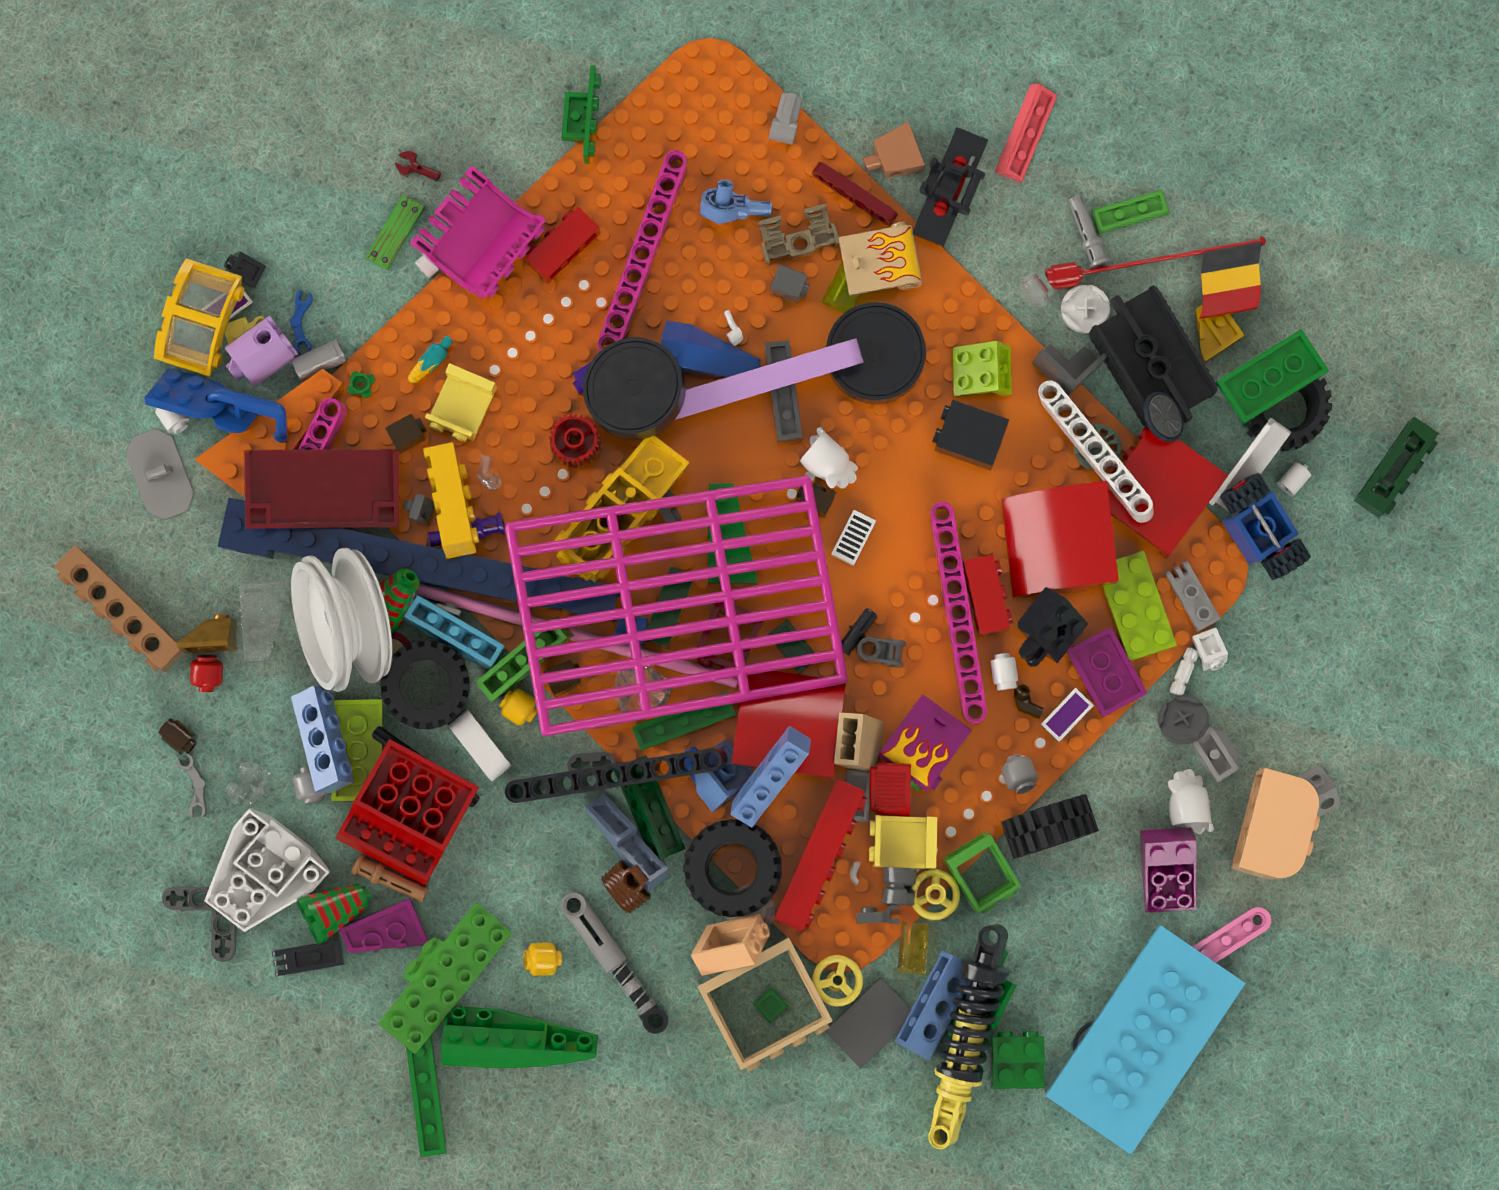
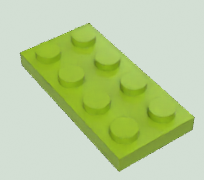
(1138, 609)
(357, 723)

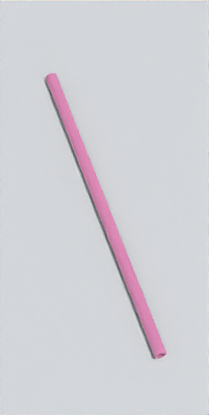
(579, 635)

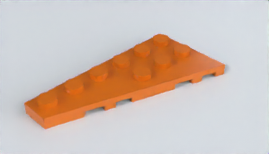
(301, 404)

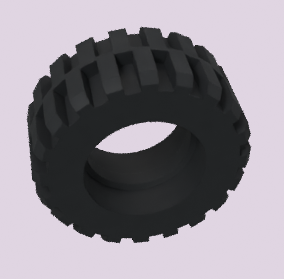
(698, 876)

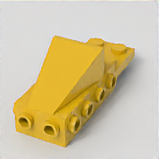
(642, 477)

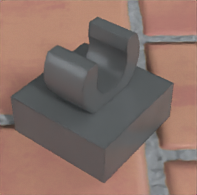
(420, 509)

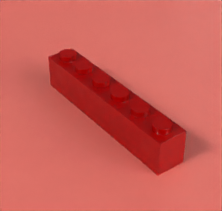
(820, 854)

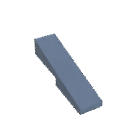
(625, 841)

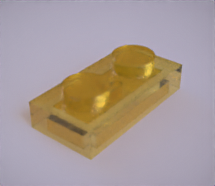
(913, 948)

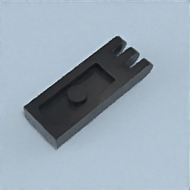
(309, 957)

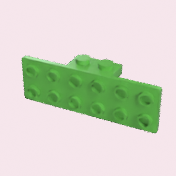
(443, 976)

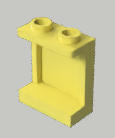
(904, 842)

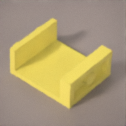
(461, 404)

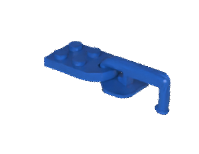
(207, 398)

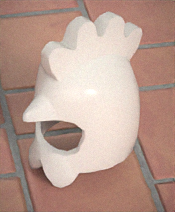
(829, 461)
(1189, 802)

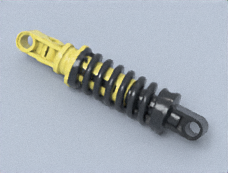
(969, 1033)

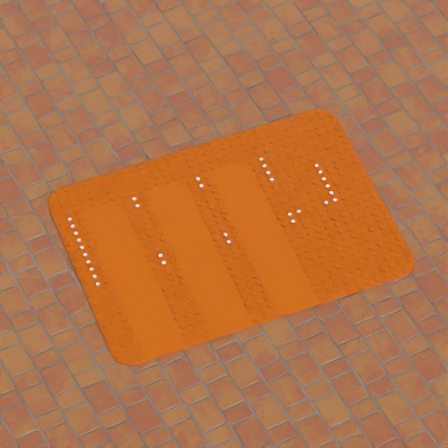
(537, 334)

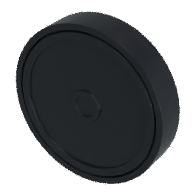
(890, 349)
(634, 388)

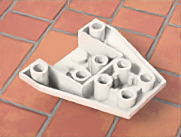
(262, 871)

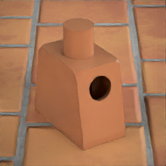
(895, 153)

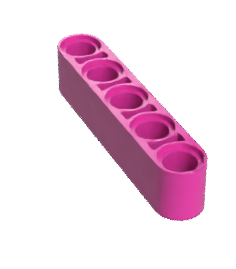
(321, 419)

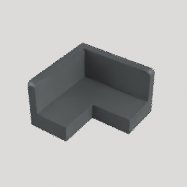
(1067, 373)

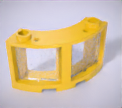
(197, 317)

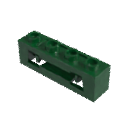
(1420, 435)

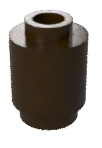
(178, 736)

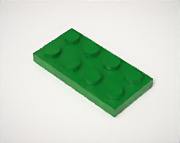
(1272, 376)

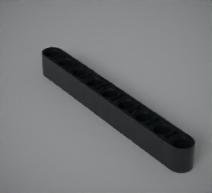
(603, 775)

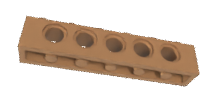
(77, 561)

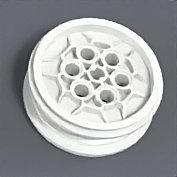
(341, 619)

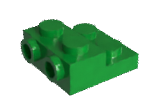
(1018, 1061)

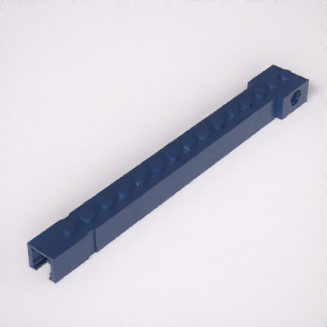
(389, 555)

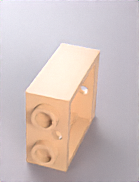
(730, 944)

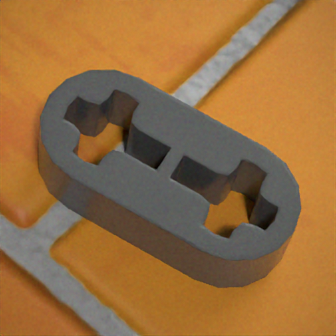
(589, 758)

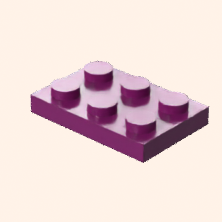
(1106, 672)

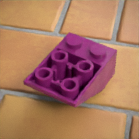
(1168, 869)

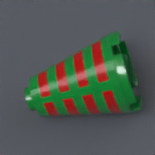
(398, 595)
(332, 909)

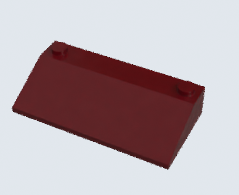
(321, 488)

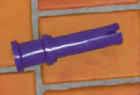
(480, 524)

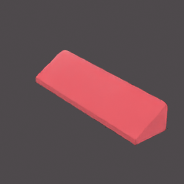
(1026, 132)

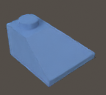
(721, 786)

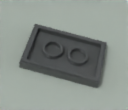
(869, 1023)

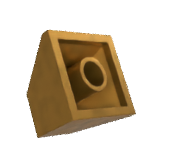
(211, 636)

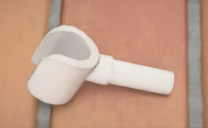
(734, 336)

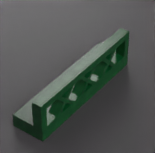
(652, 816)

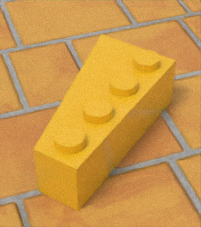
(451, 501)

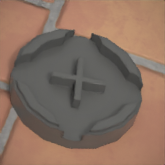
(1183, 720)

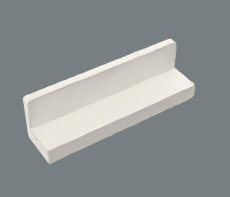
(1255, 458)

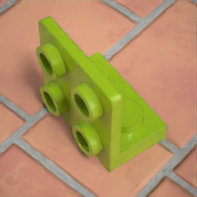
(982, 369)

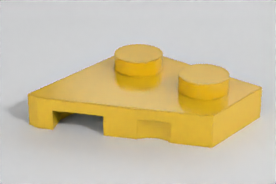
(1216, 334)

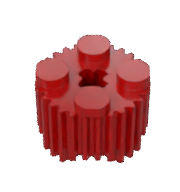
(576, 427)

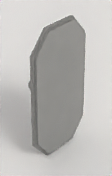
(159, 474)

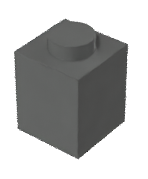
(789, 284)

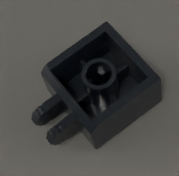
(1050, 628)

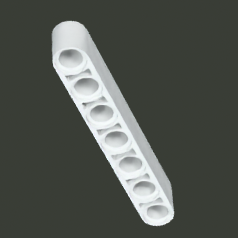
(1098, 462)

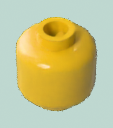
(518, 707)
(542, 959)

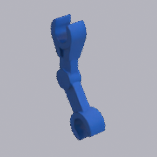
(296, 320)

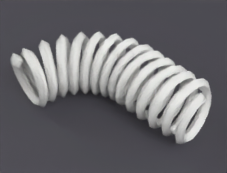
(853, 874)

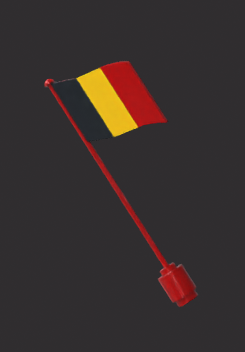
(1227, 276)

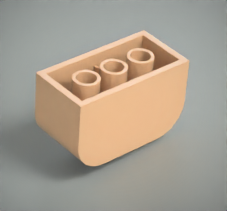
(1277, 826)

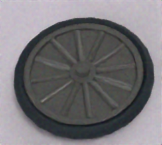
(1163, 417)

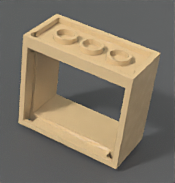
(775, 1048)

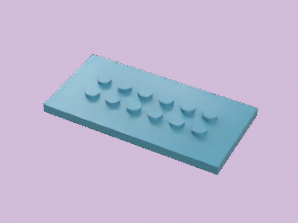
(1145, 1039)

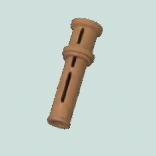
(378, 874)

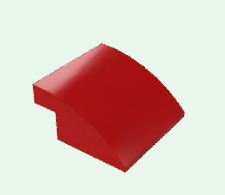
(1060, 539)
(809, 712)
(406, 812)

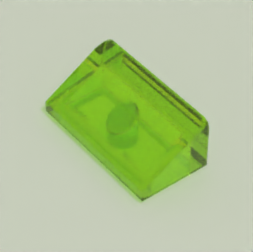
(837, 293)

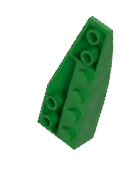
(510, 1040)

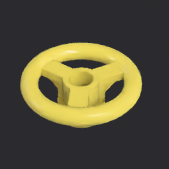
(950, 906)
(850, 994)

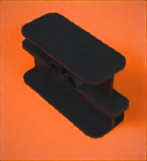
(1152, 322)

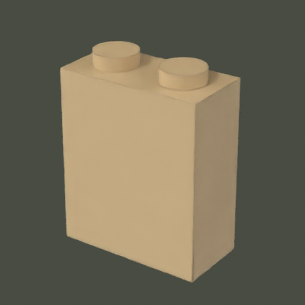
(858, 741)

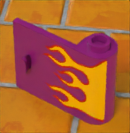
(925, 742)

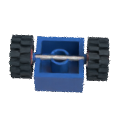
(1262, 527)

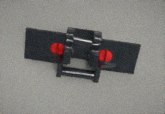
(945, 185)

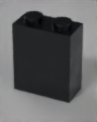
(970, 434)

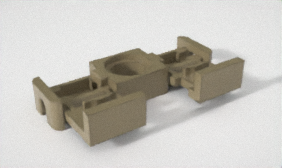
(820, 235)

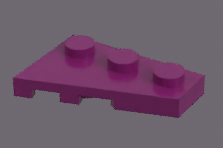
(388, 928)

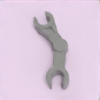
(199, 784)

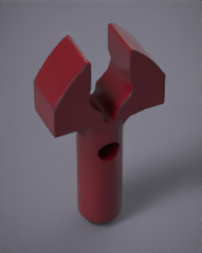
(416, 167)

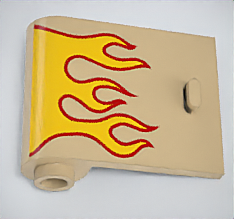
(884, 259)

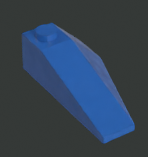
(705, 354)

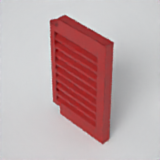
(890, 789)

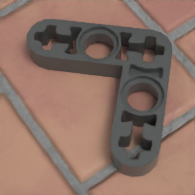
(216, 916)

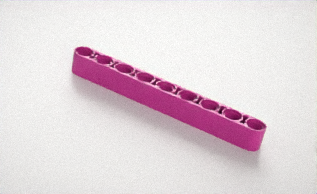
(642, 242)
(957, 600)

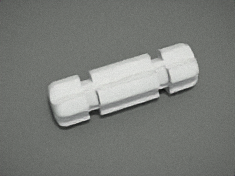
(1184, 672)

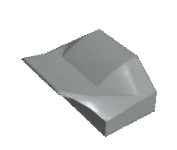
(1216, 754)

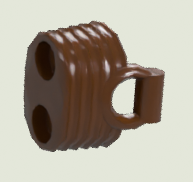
(622, 887)

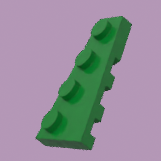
(729, 531)

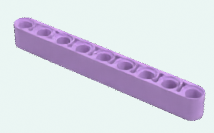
(771, 377)

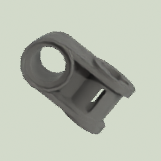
(883, 651)

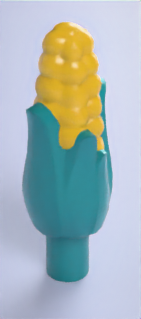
(430, 359)

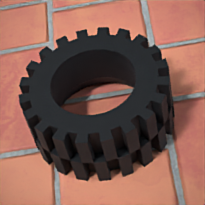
(1315, 419)
(446, 711)
(1049, 826)

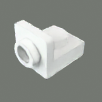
(1210, 649)

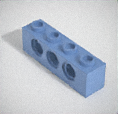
(322, 739)
(770, 776)
(924, 1009)

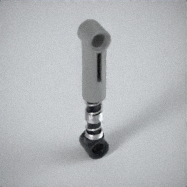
(613, 960)

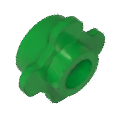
(357, 378)

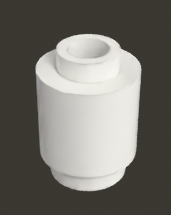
(172, 421)
(1004, 672)

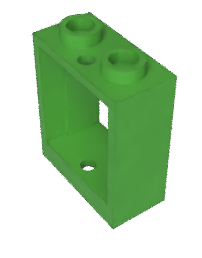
(968, 851)

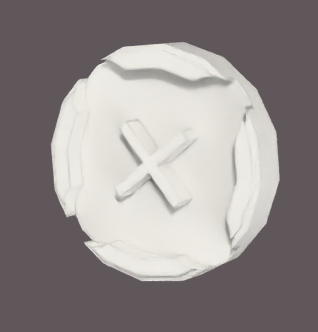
(1084, 308)

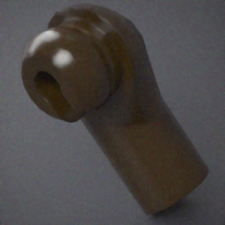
(1024, 702)

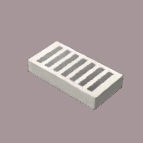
(853, 537)

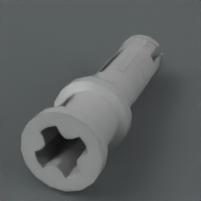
(1091, 242)

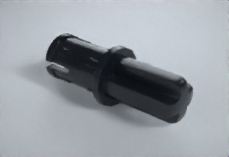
(858, 631)

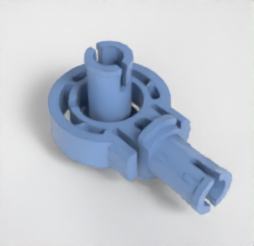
(729, 205)

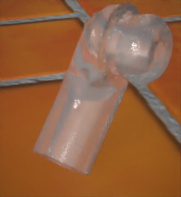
(486, 475)

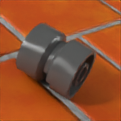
(899, 886)

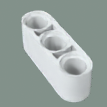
(479, 745)

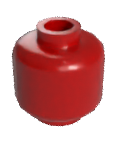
(206, 673)

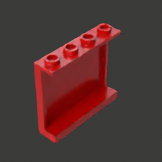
(1177, 483)

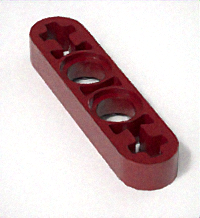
(854, 193)

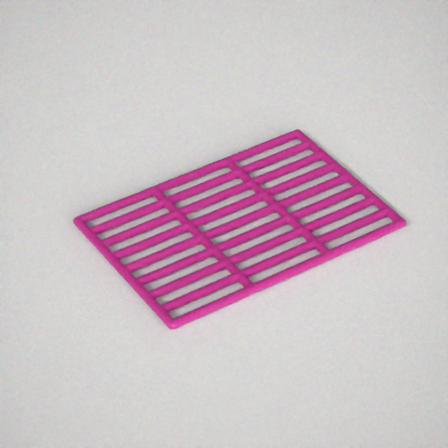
(629, 611)

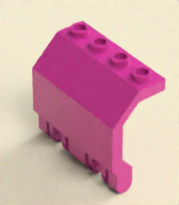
(480, 237)

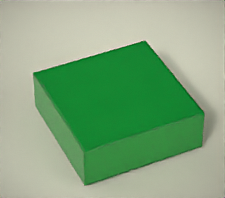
(770, 1005)

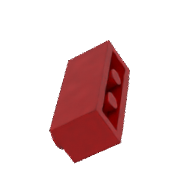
(562, 244)
(987, 595)

